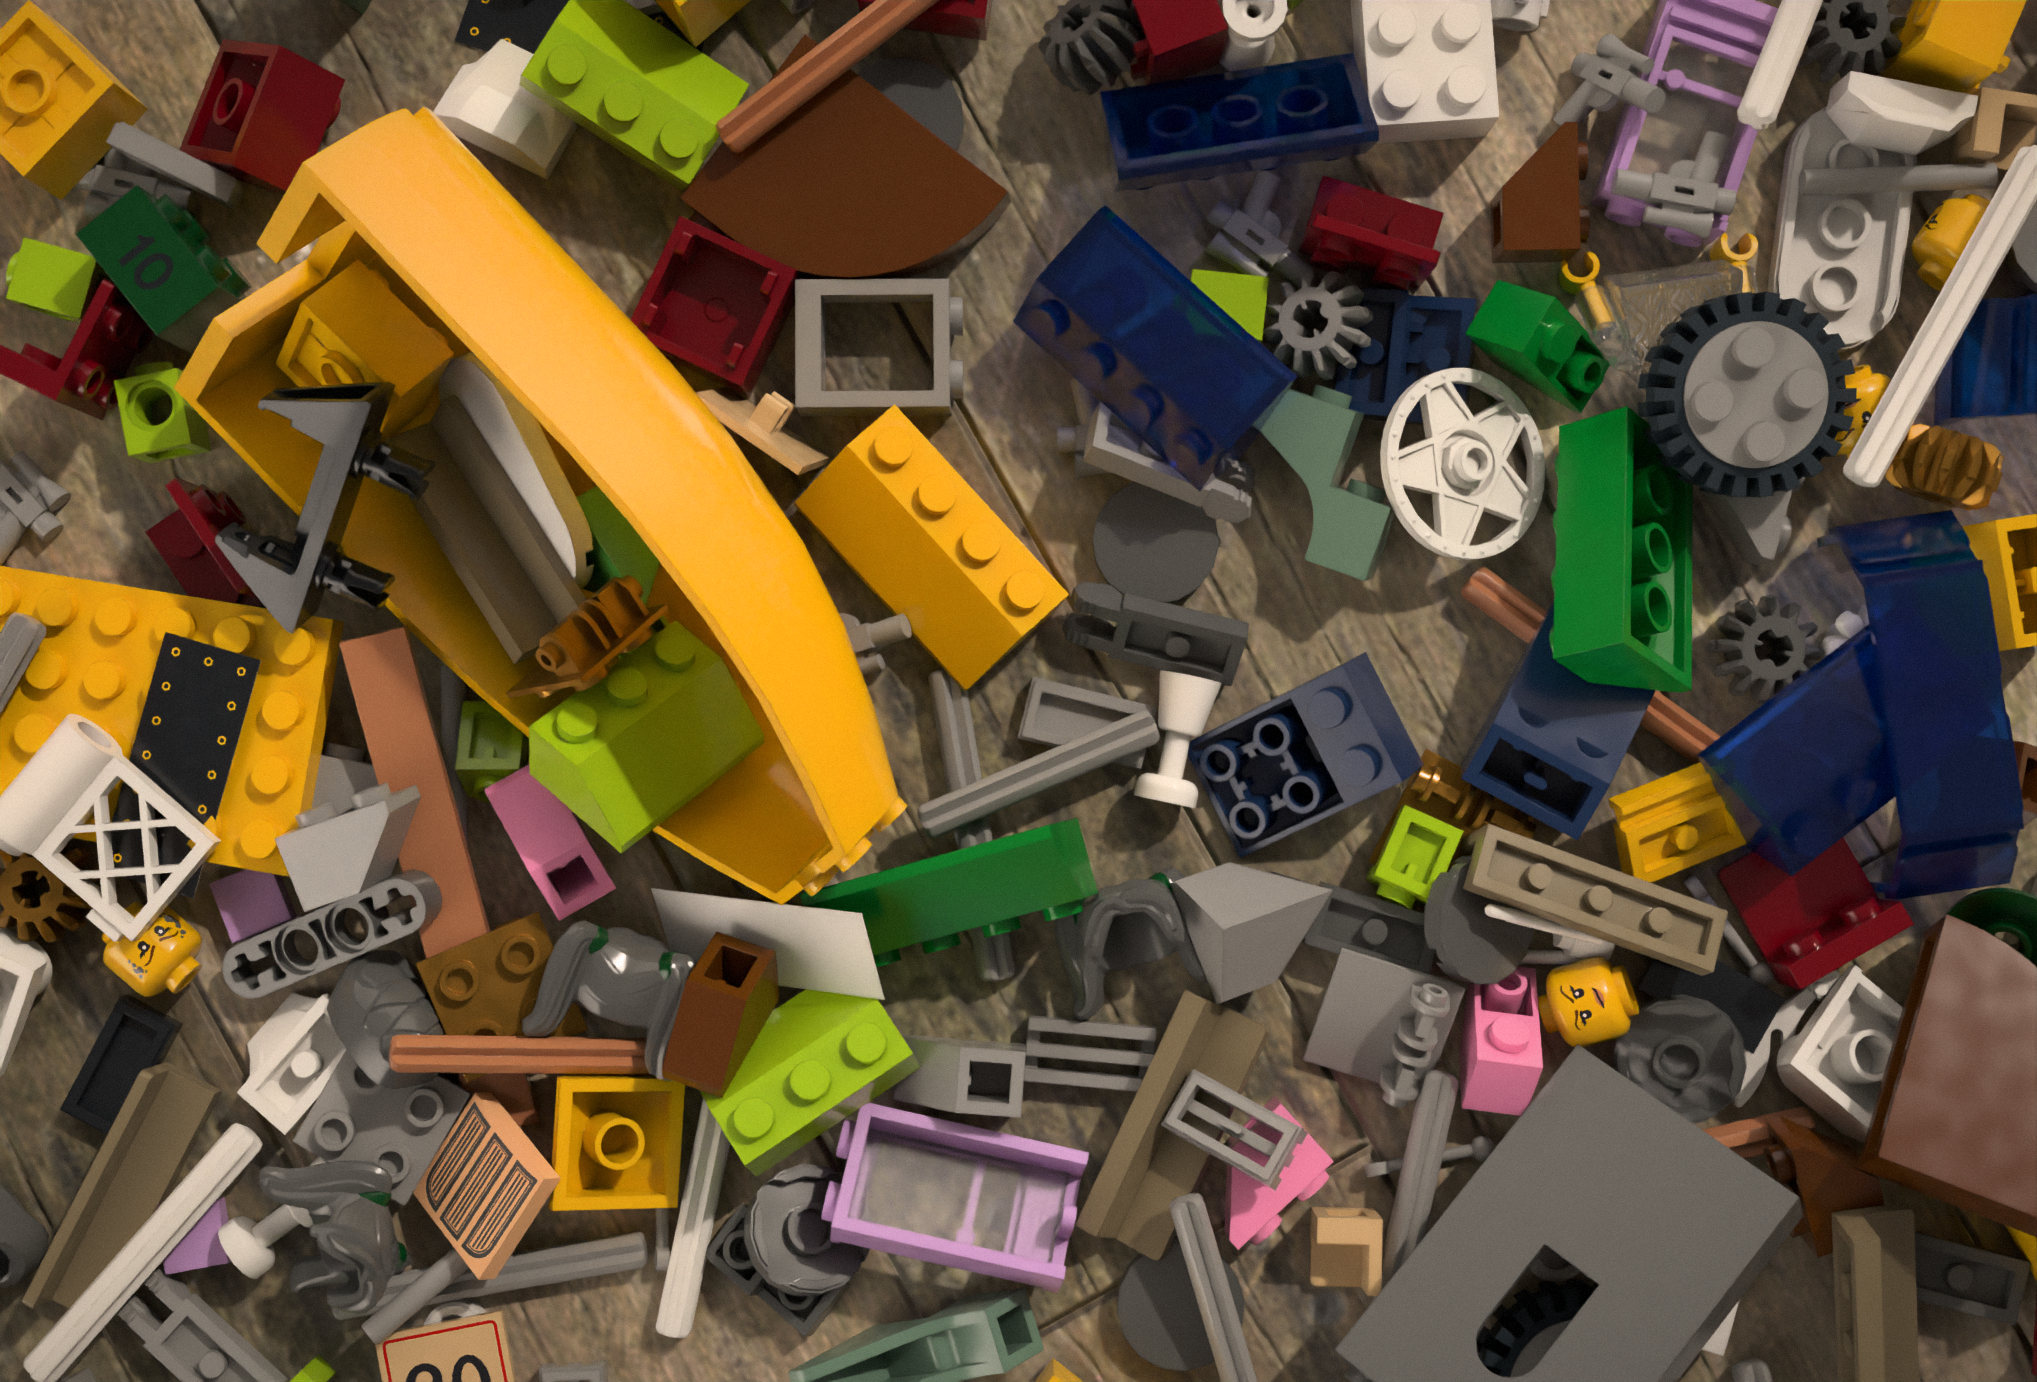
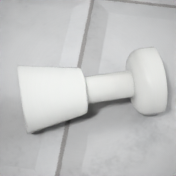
(1250, 32)
(1182, 713)
(251, 1243)

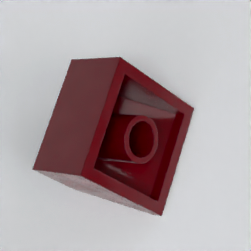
(262, 113)

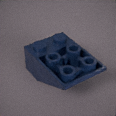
(1553, 738)
(1304, 755)

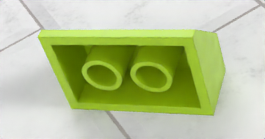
(633, 86)
(644, 737)
(808, 1072)

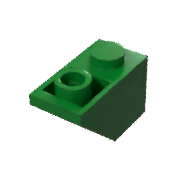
(1539, 344)

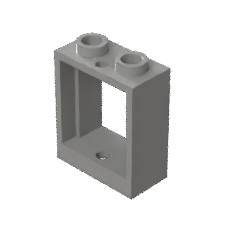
(810, 347)

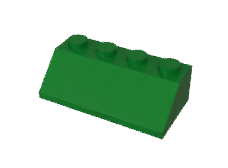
(1621, 558)
(968, 889)

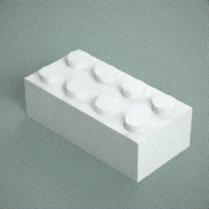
(1427, 67)

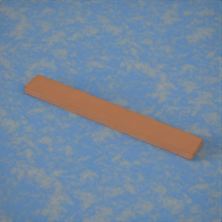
(407, 754)

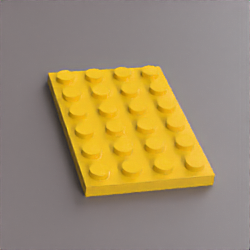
(101, 665)

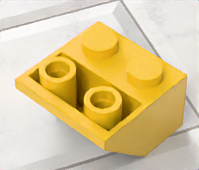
(2010, 566)

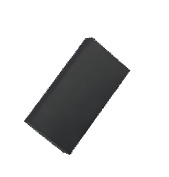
(1740, 997)
(129, 1042)

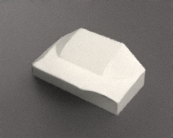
(1897, 113)
(501, 116)
(292, 1061)

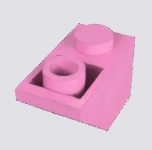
(550, 843)
(1501, 1044)
(1254, 1207)

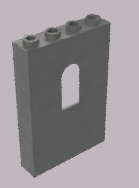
(1618, 1192)

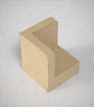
(1998, 129)
(1346, 1248)

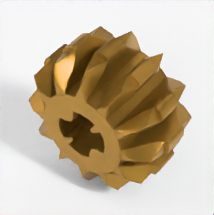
(1946, 467)
(42, 914)

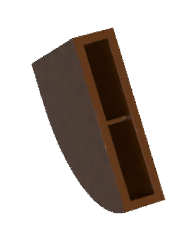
(847, 188)
(1963, 1079)

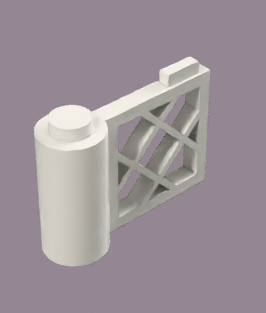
(62, 790)

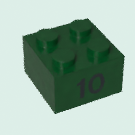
(164, 265)

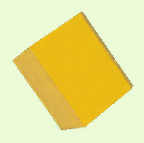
(617, 1142)

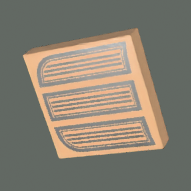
(485, 1185)

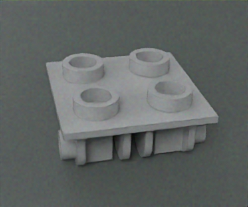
(1383, 1023)
(381, 1124)

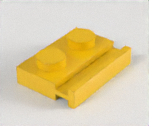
(1672, 824)

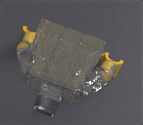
(1638, 305)

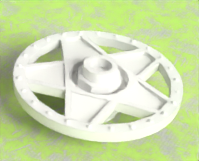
(1462, 463)

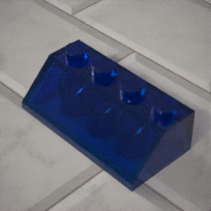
(1236, 122)
(1154, 348)
(1807, 760)

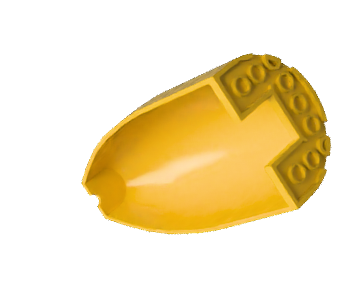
(617, 419)

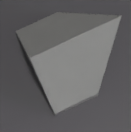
(1245, 924)

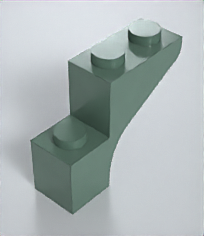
(1316, 441)
(962, 1342)

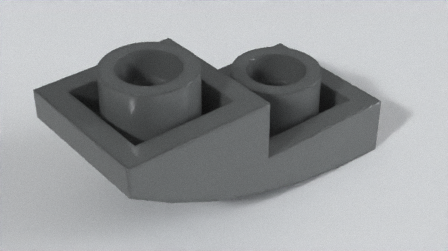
(732, 1258)

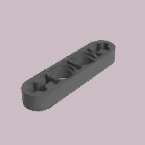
(331, 935)

